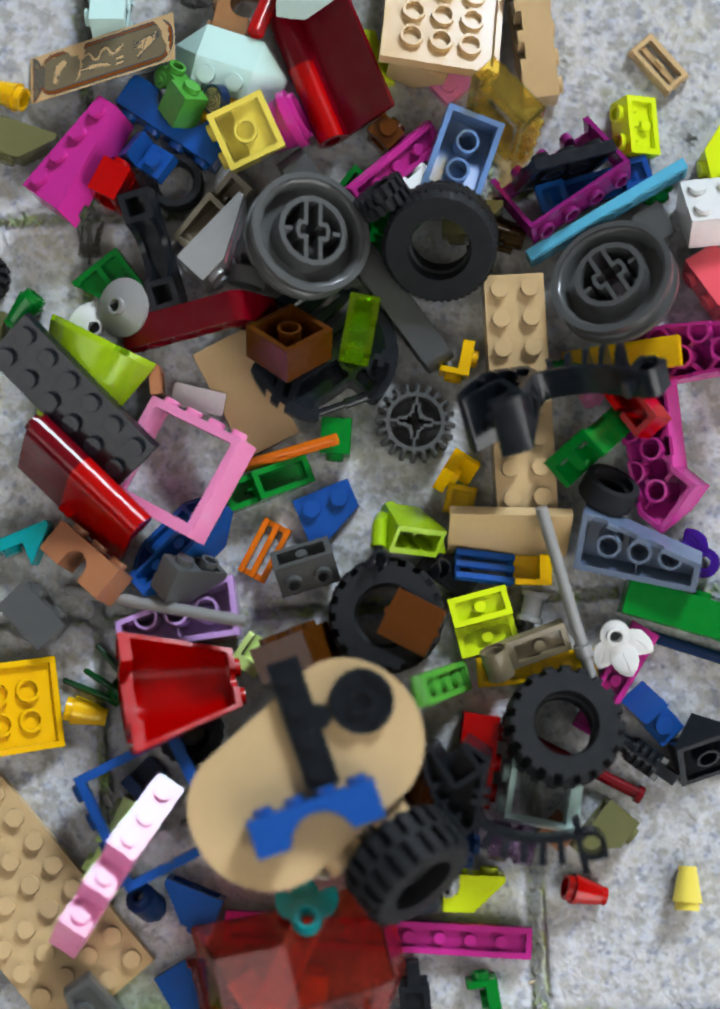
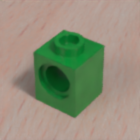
(343, 429)

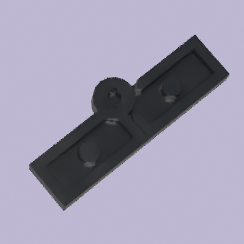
(303, 722)

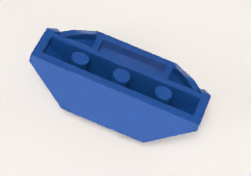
(168, 541)

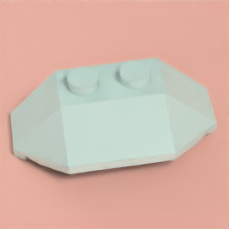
(231, 60)

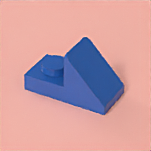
(148, 157)
(652, 713)

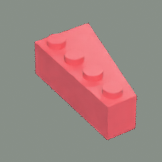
(702, 275)

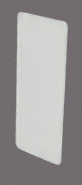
(199, 398)

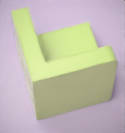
(244, 655)

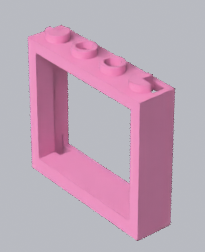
(221, 484)

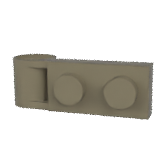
(524, 649)

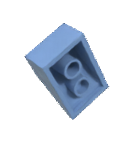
(463, 148)

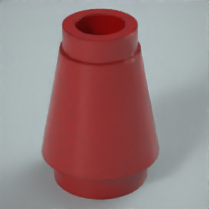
(583, 891)

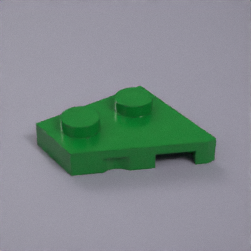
(104, 271)

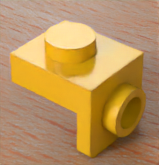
(467, 359)

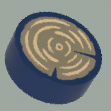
(218, 97)

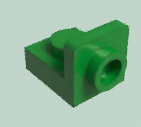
(483, 978)

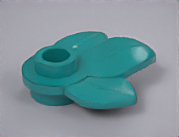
(307, 902)

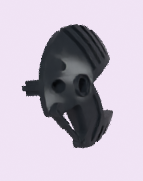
(328, 380)

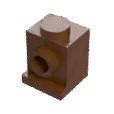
(385, 133)

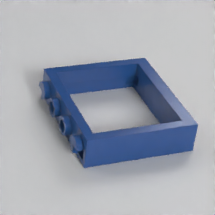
(97, 820)

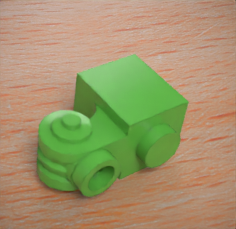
(183, 99)

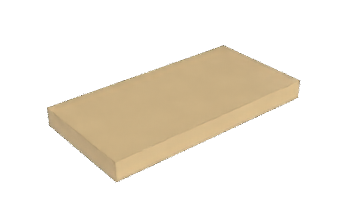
(245, 408)
(505, 529)

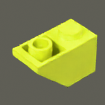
(474, 889)

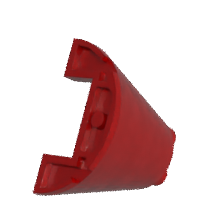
(172, 687)

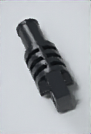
(647, 759)

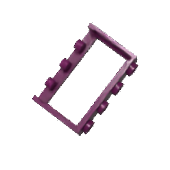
(578, 202)

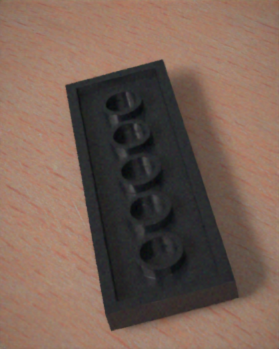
(73, 399)

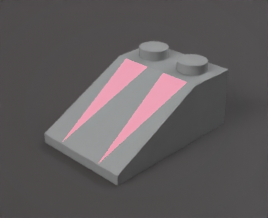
(211, 251)

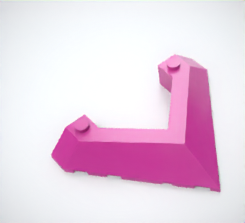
(660, 462)

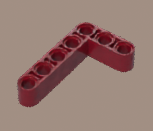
(200, 318)

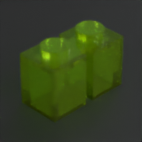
(359, 329)

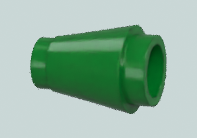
(25, 302)

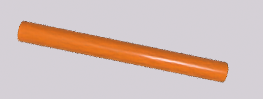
(293, 451)

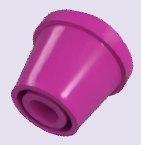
(291, 120)

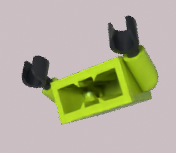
(410, 532)

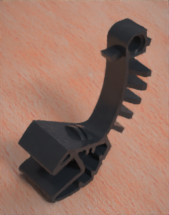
(507, 401)
(462, 789)

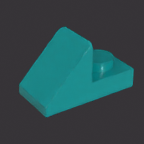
(29, 538)

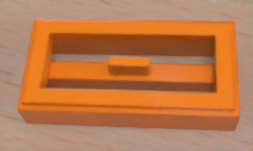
(253, 572)

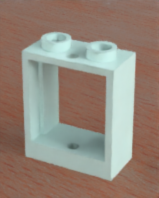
(504, 805)

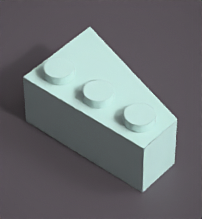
(107, 16)

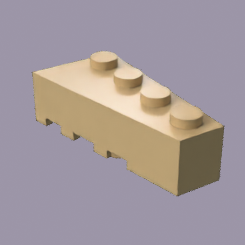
(534, 48)

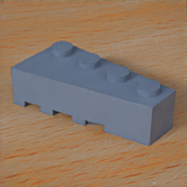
(634, 552)

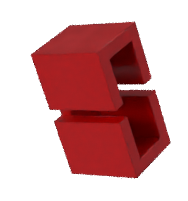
(112, 179)
(648, 414)

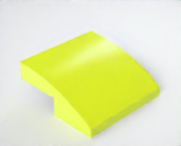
(481, 619)

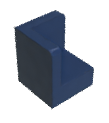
(142, 776)

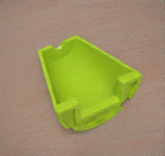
(110, 365)

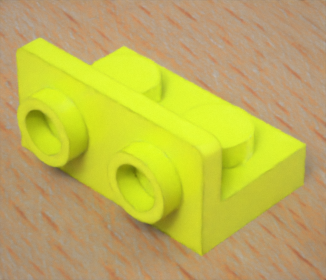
(635, 126)

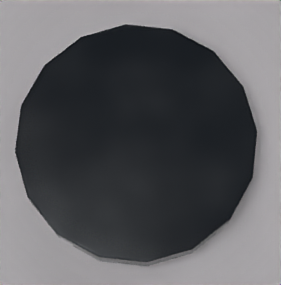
(361, 701)

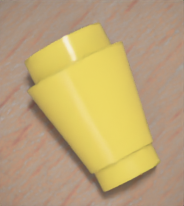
(687, 889)

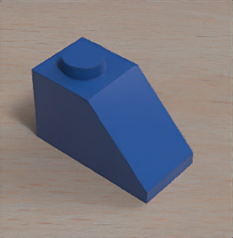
(193, 902)

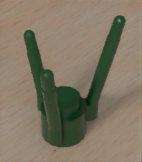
(112, 687)

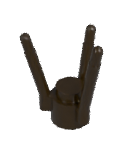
(510, 235)

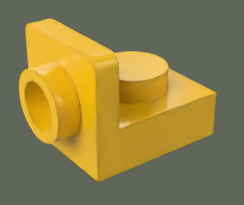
(458, 467)

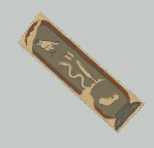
(103, 58)

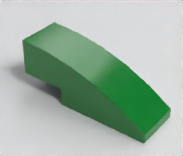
(271, 483)

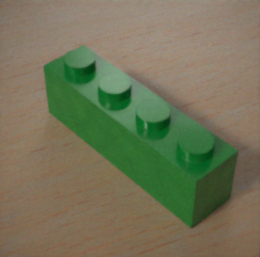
(672, 608)

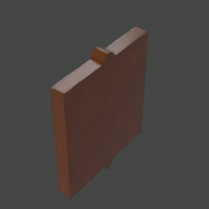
(411, 622)

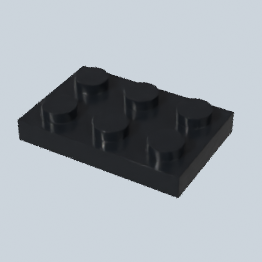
(564, 164)

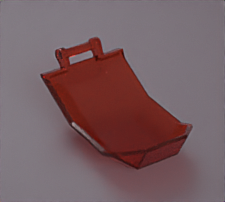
(269, 966)

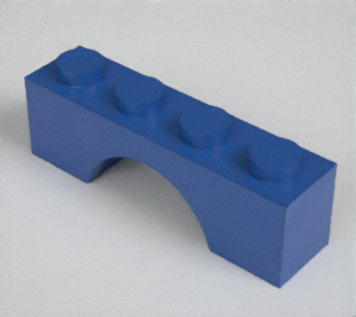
(140, 104)
(355, 801)

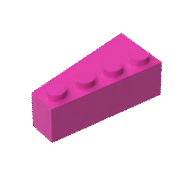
(66, 171)

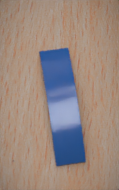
(556, 191)

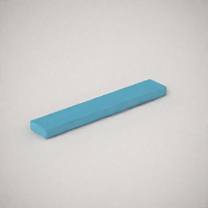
(608, 211)

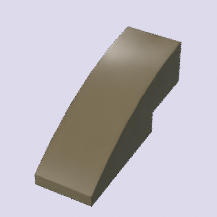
(213, 203)

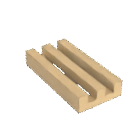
(651, 74)

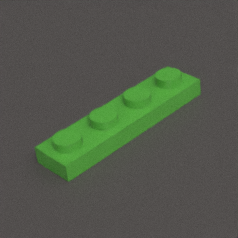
(440, 683)

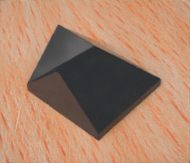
(696, 750)

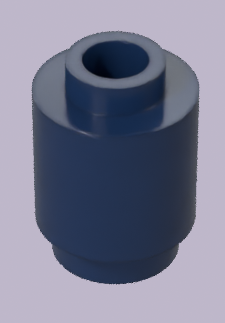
(146, 903)

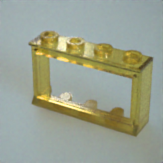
(500, 86)

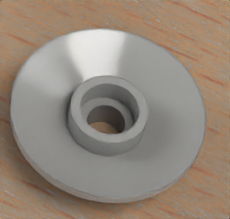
(132, 307)

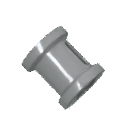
(532, 606)

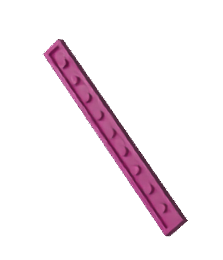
(452, 937)

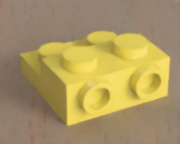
(244, 132)

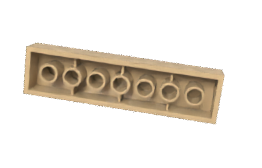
(515, 338)

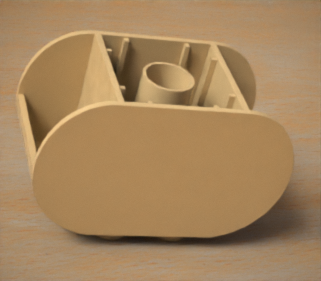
(262, 770)

